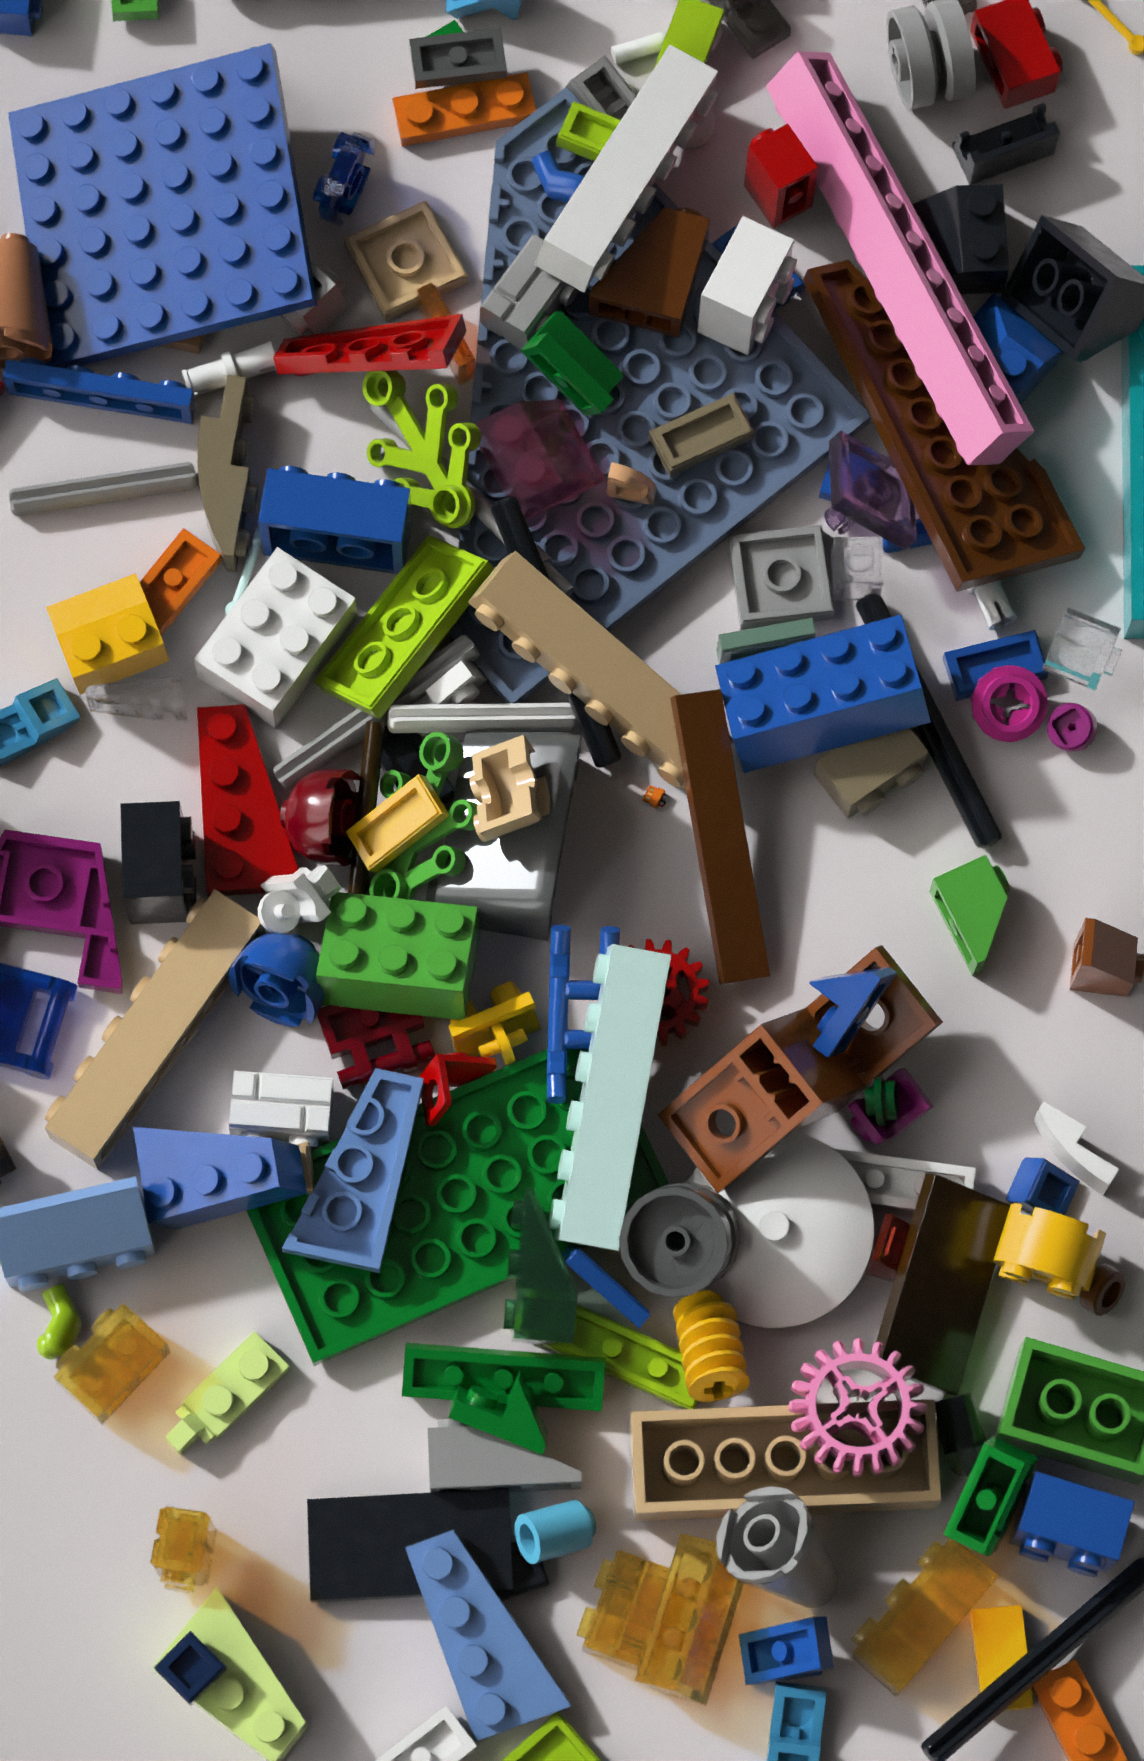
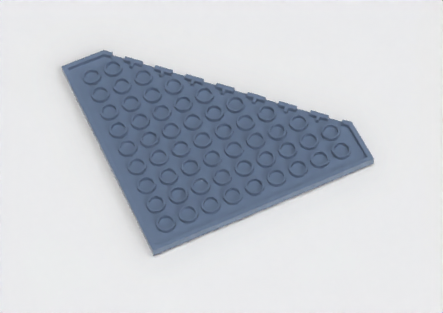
(605, 545)

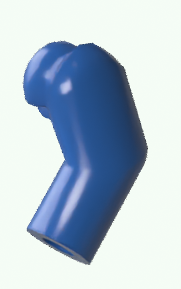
(556, 183)

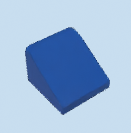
(1042, 1186)

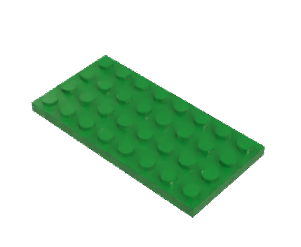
(450, 1211)

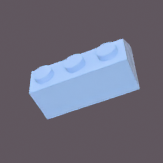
(74, 1234)

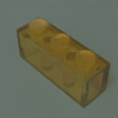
(921, 1614)
(690, 1623)

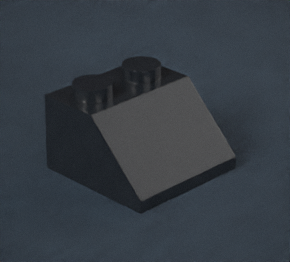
(969, 235)

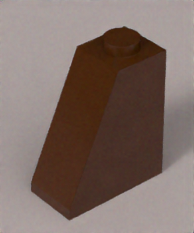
(655, 274)

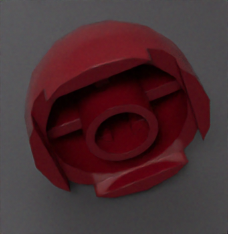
(320, 814)

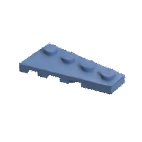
(358, 1191)
(486, 1652)

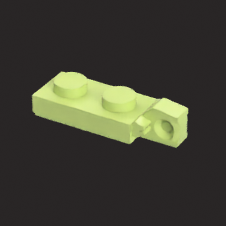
(227, 1393)

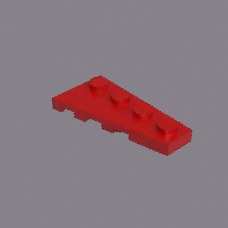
(385, 347)
(238, 806)

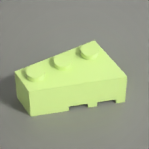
(248, 1694)

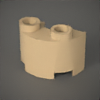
(507, 789)

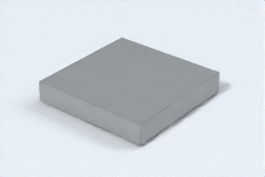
(781, 576)

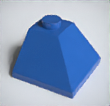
(1017, 346)

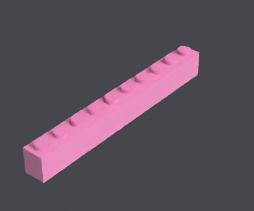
(900, 260)

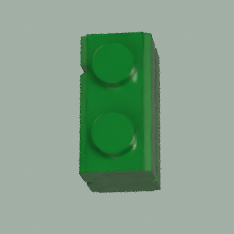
(990, 1496)

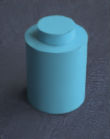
(554, 1531)

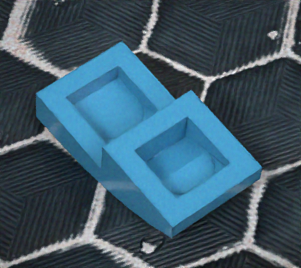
(35, 719)
(796, 1722)

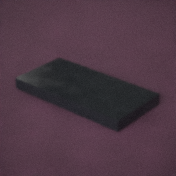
(363, 1539)

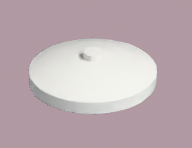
(801, 1235)

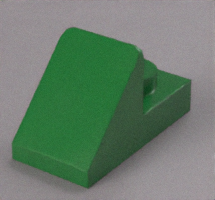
(514, 1421)

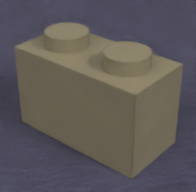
(864, 771)

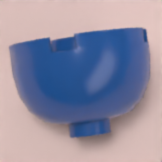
(279, 978)

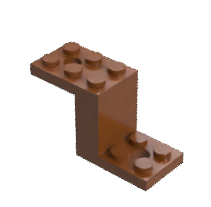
(783, 1083)

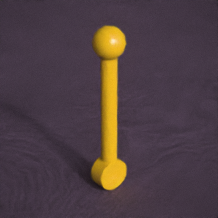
(1136, 42)

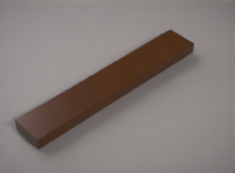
(720, 836)

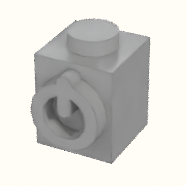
(329, 300)

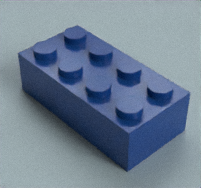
(822, 694)

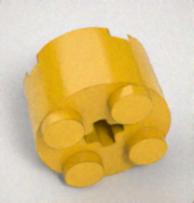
(1048, 1250)

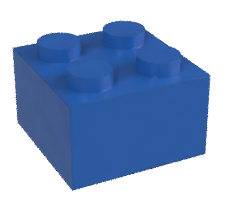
(1071, 1524)

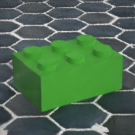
(399, 955)
(1076, 1410)

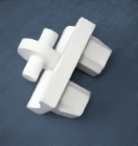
(296, 898)

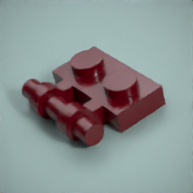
(354, 1030)

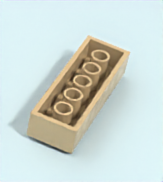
(712, 1457)

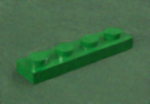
(552, 1378)

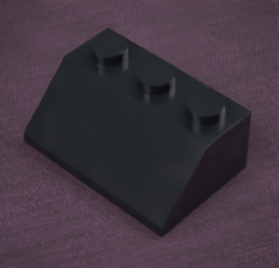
(1075, 289)

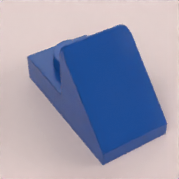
(856, 996)
(786, 1651)

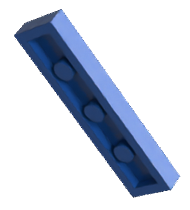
(114, 393)

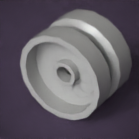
(931, 53)

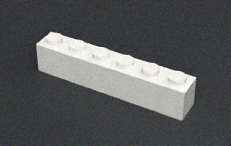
(627, 168)

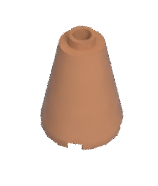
(22, 302)

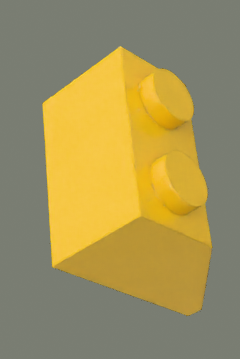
(108, 633)

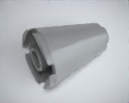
(777, 1548)

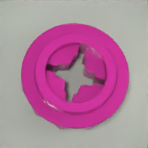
(1021, 721)

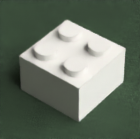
(746, 286)

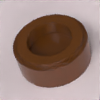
(1104, 1290)

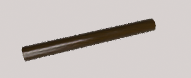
(366, 798)

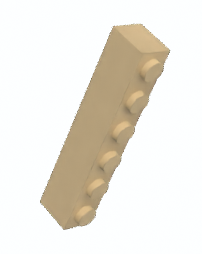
(583, 660)
(153, 1030)

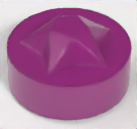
(1072, 727)

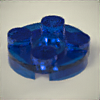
(346, 179)

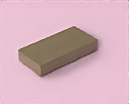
(701, 434)

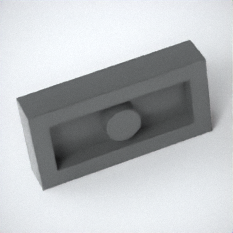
(458, 58)

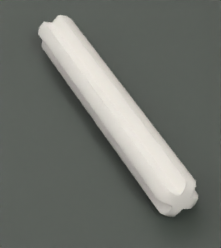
(480, 717)

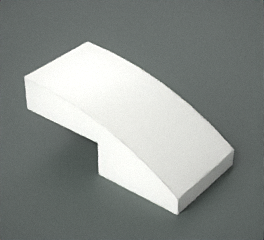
(1061, 1136)

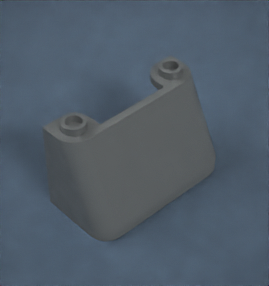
(516, 873)

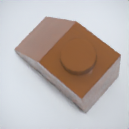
(1105, 960)

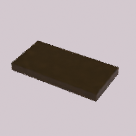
(942, 1282)

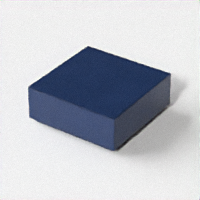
(190, 1668)

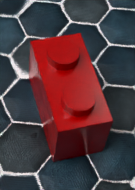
(1016, 51)
(780, 175)

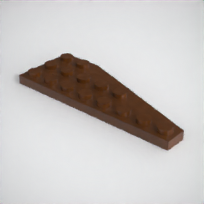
(979, 517)

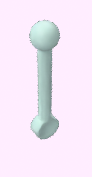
(247, 570)

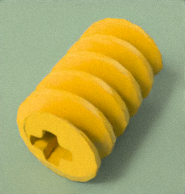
(710, 1347)

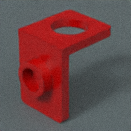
(446, 1072)

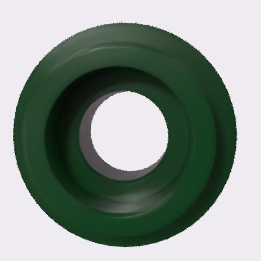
(882, 1100)

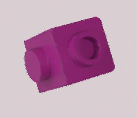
(912, 1106)

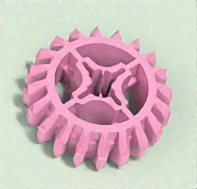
(869, 1426)

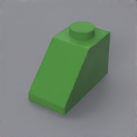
(971, 906)

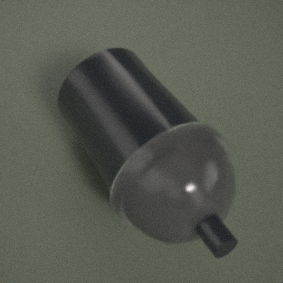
(959, 1433)

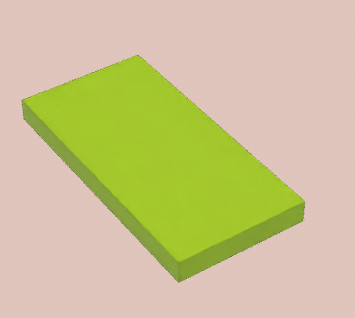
(404, 626)

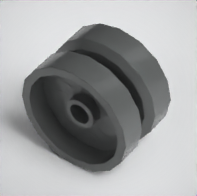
(655, 1224)

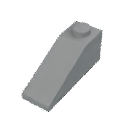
(474, 1460)

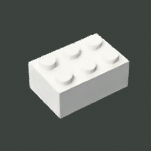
(276, 637)

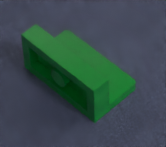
(573, 364)

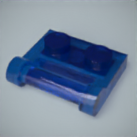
(17, 997)

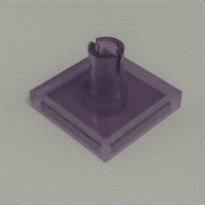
(868, 493)

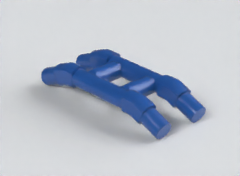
(560, 991)

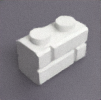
(282, 1107)

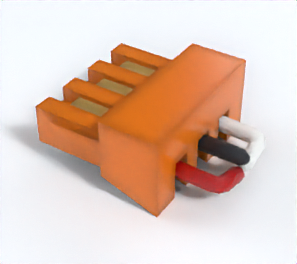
(654, 796)

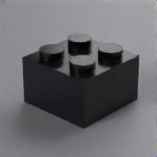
(155, 869)

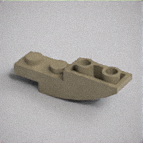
(222, 475)

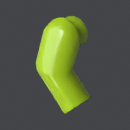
(64, 1325)

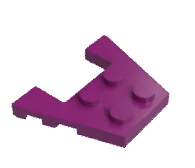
(64, 891)

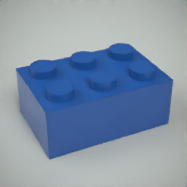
(336, 519)

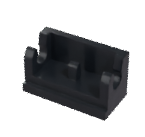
(1006, 146)

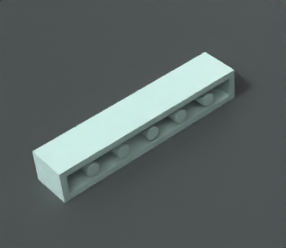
(611, 1097)

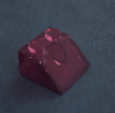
(538, 454)

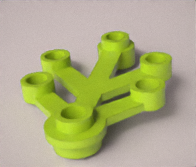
(426, 451)

